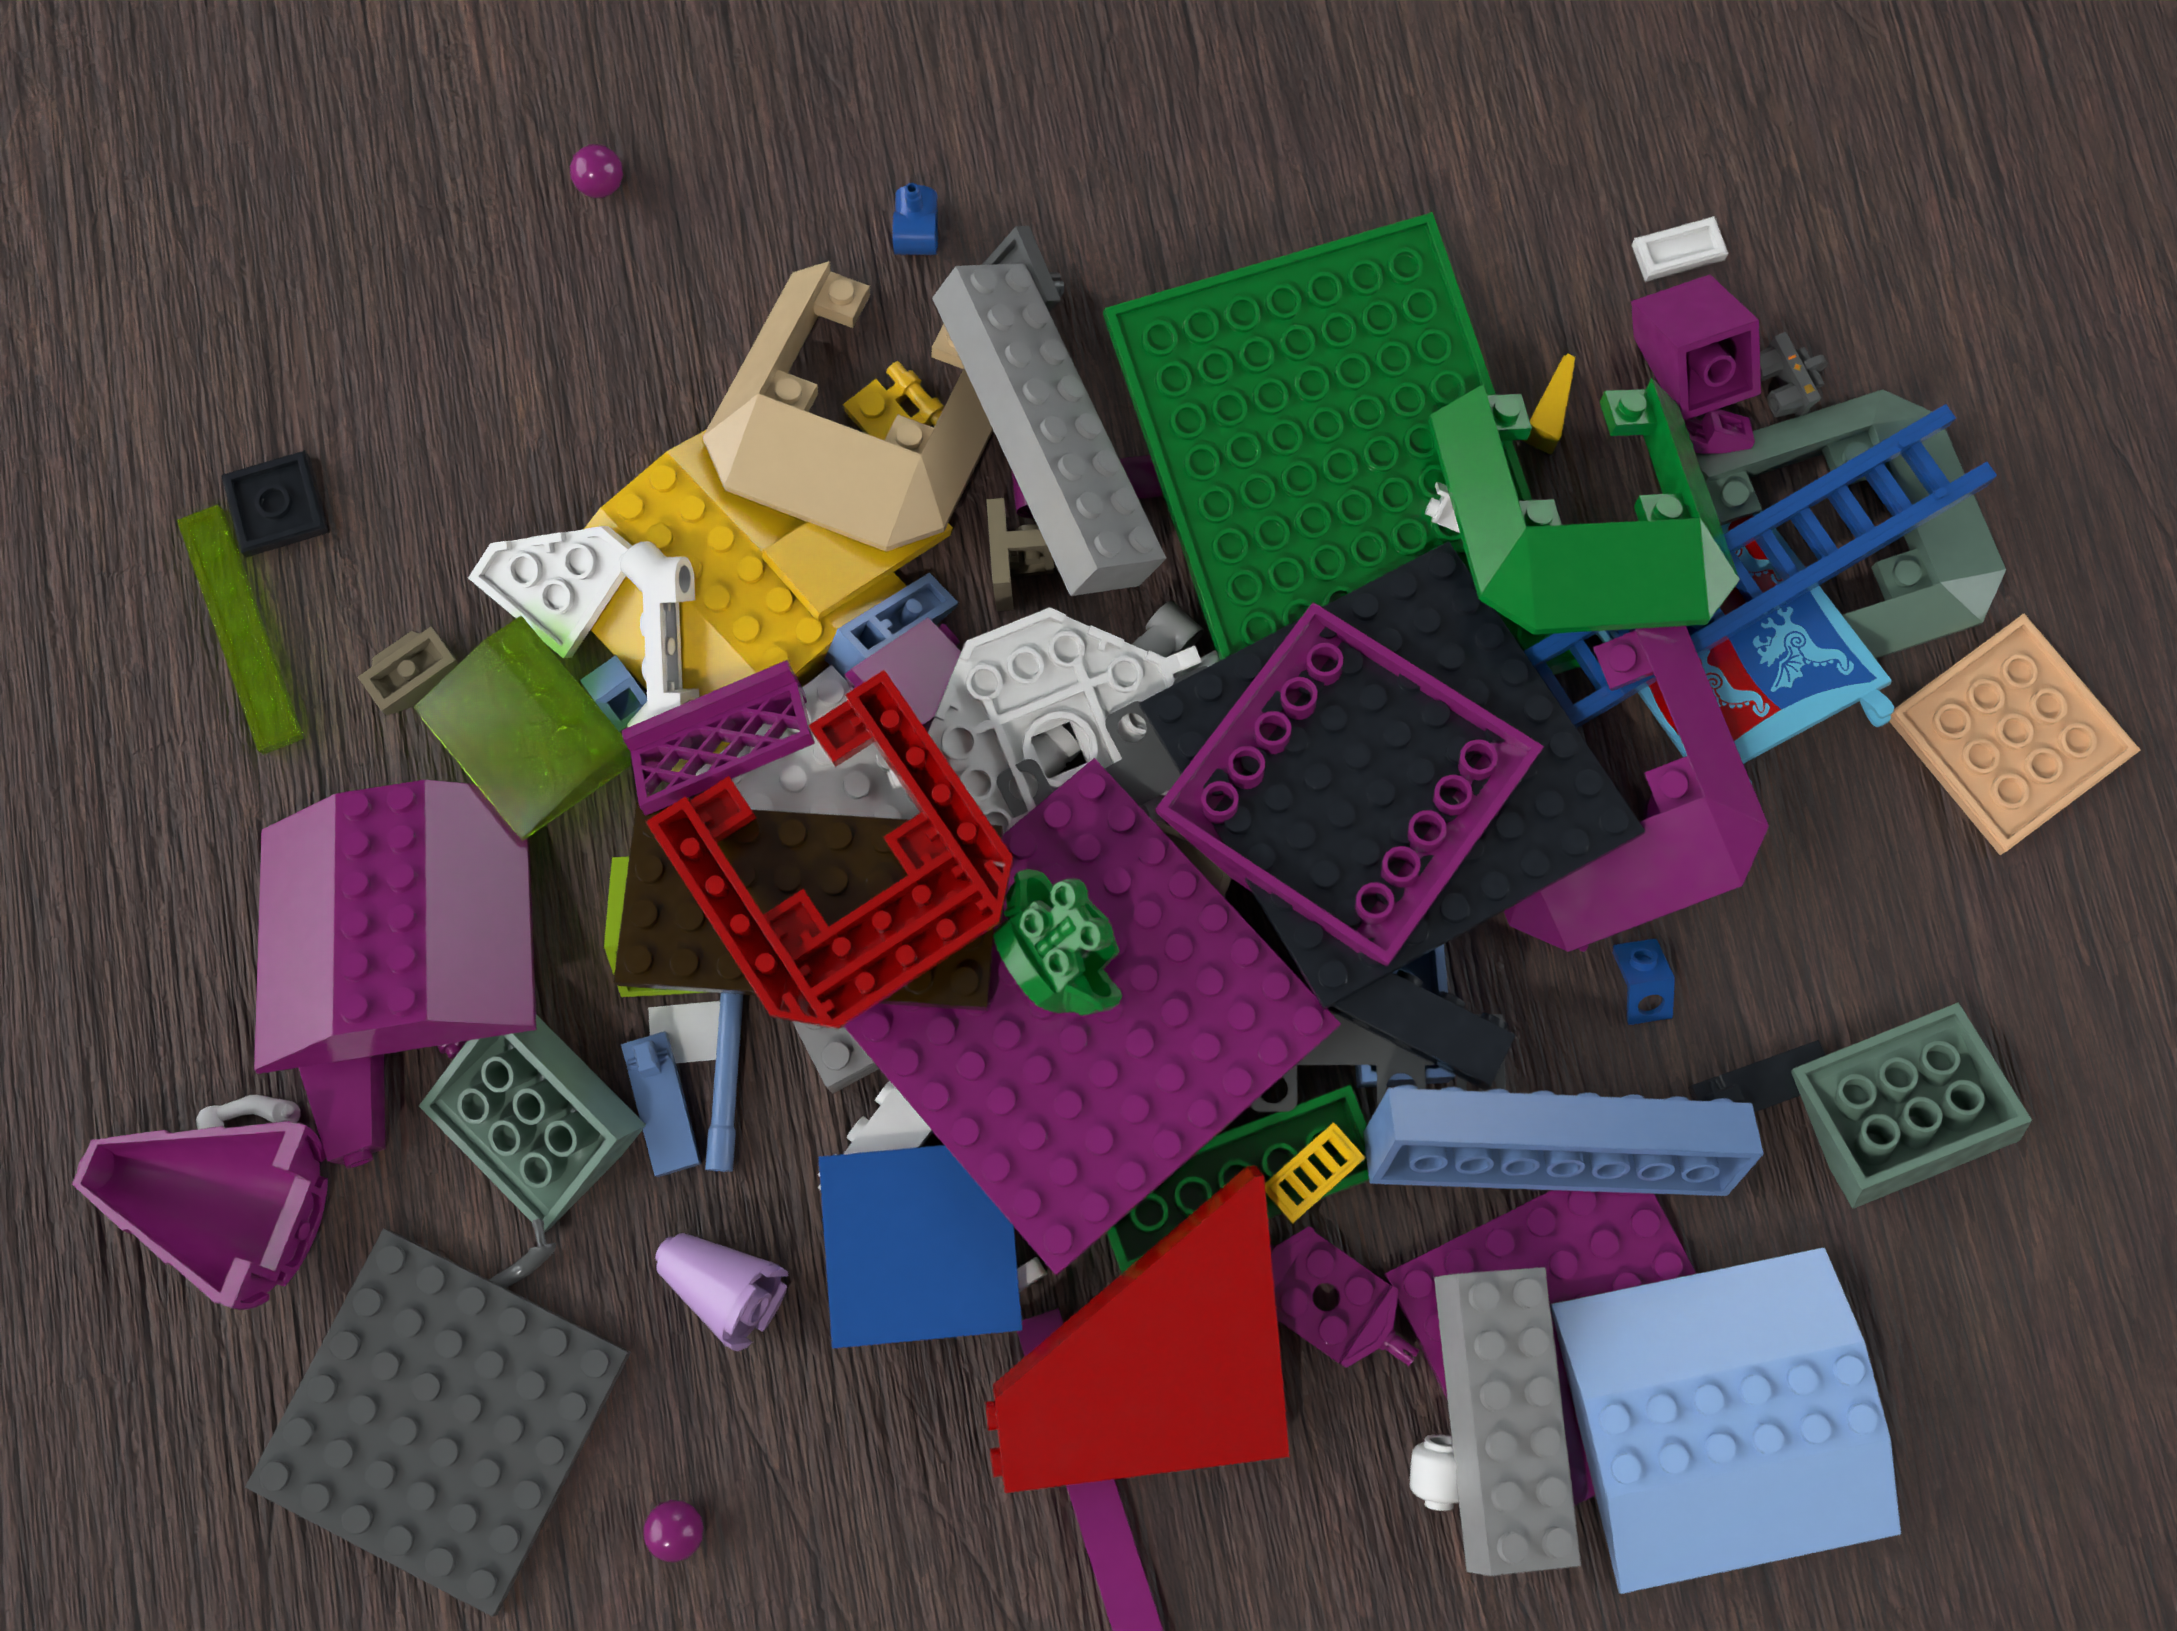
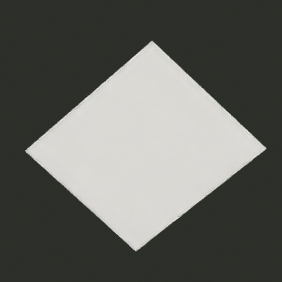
(690, 1029)

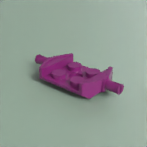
(1364, 1307)

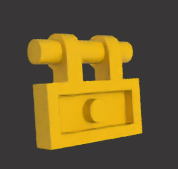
(877, 408)

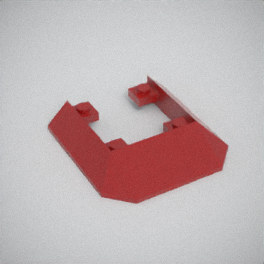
(840, 971)

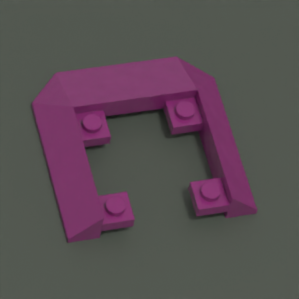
(1706, 805)

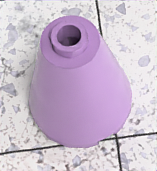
(722, 1286)

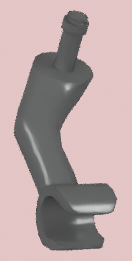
(529, 1262)

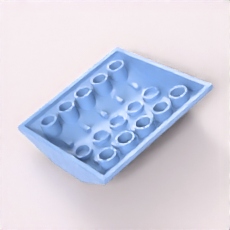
(1728, 1419)

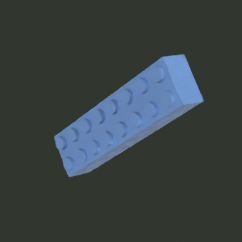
(1560, 1141)

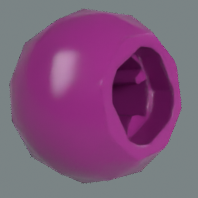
(596, 171)
(673, 1531)

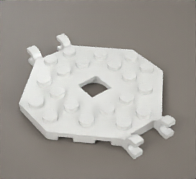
(1034, 680)

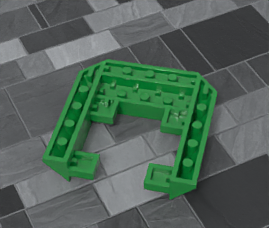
(1593, 575)

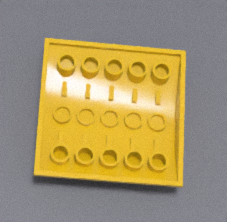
(741, 608)

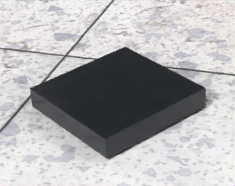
(275, 504)

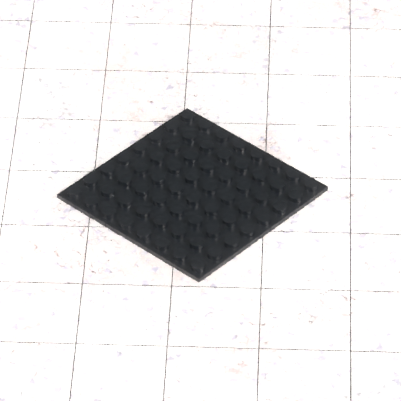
(1374, 762)

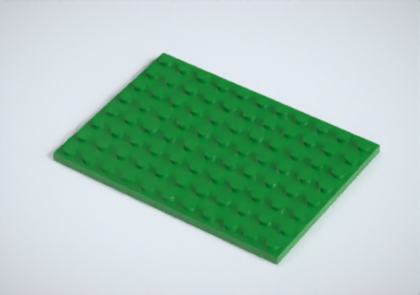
(1298, 421)

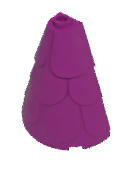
(215, 1201)

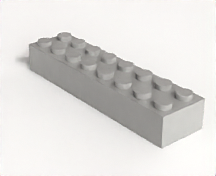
(1048, 428)

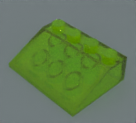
(524, 728)

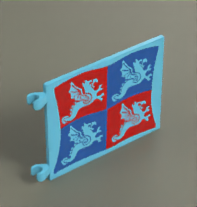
(1784, 682)

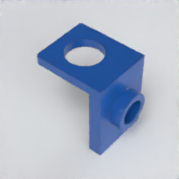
(1645, 975)

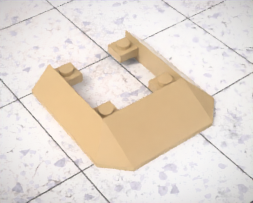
(827, 472)

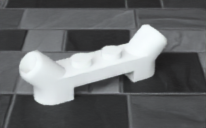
(663, 584)

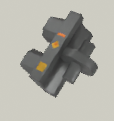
(1795, 374)

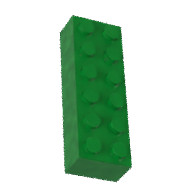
(1263, 1143)

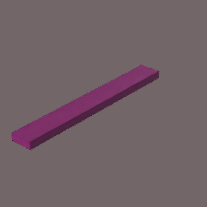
(1104, 1526)

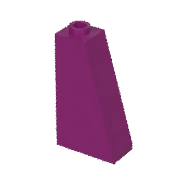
(348, 1107)

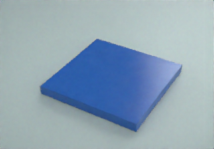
(914, 1249)

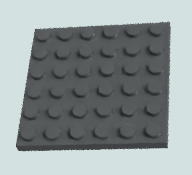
(438, 1421)

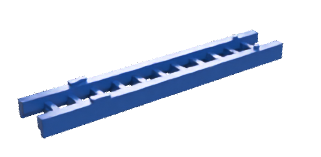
(1830, 561)

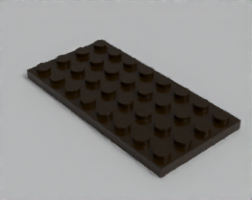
(779, 853)

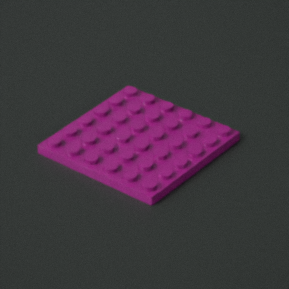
(1587, 1248)

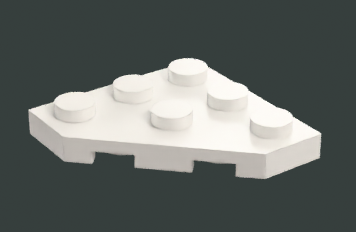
(555, 581)

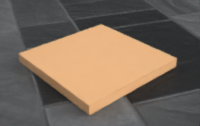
(2012, 734)

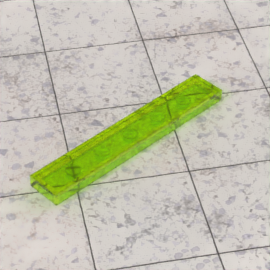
(240, 629)

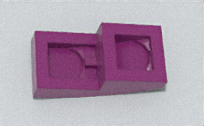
(1720, 432)

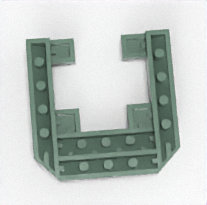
(1952, 559)

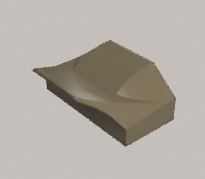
(407, 670)

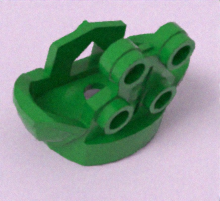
(1047, 941)

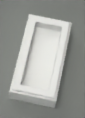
(1679, 249)

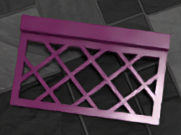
(724, 715)

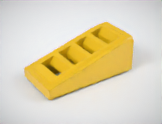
(1550, 413)
(1342, 1145)

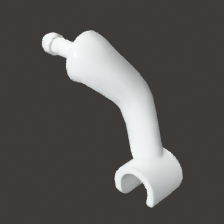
(269, 1108)

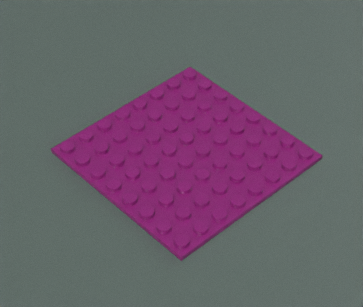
(1095, 1111)

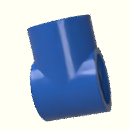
(915, 221)

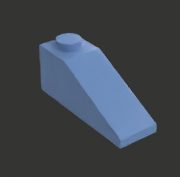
(888, 621)

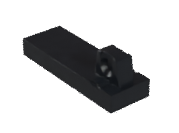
(1761, 1082)

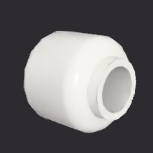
(1434, 1472)

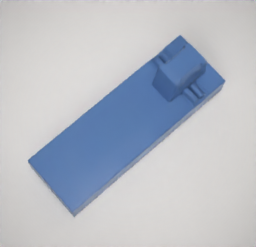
(661, 1104)

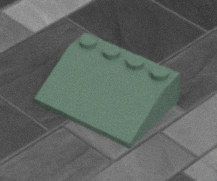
(1909, 1105)
(532, 1119)

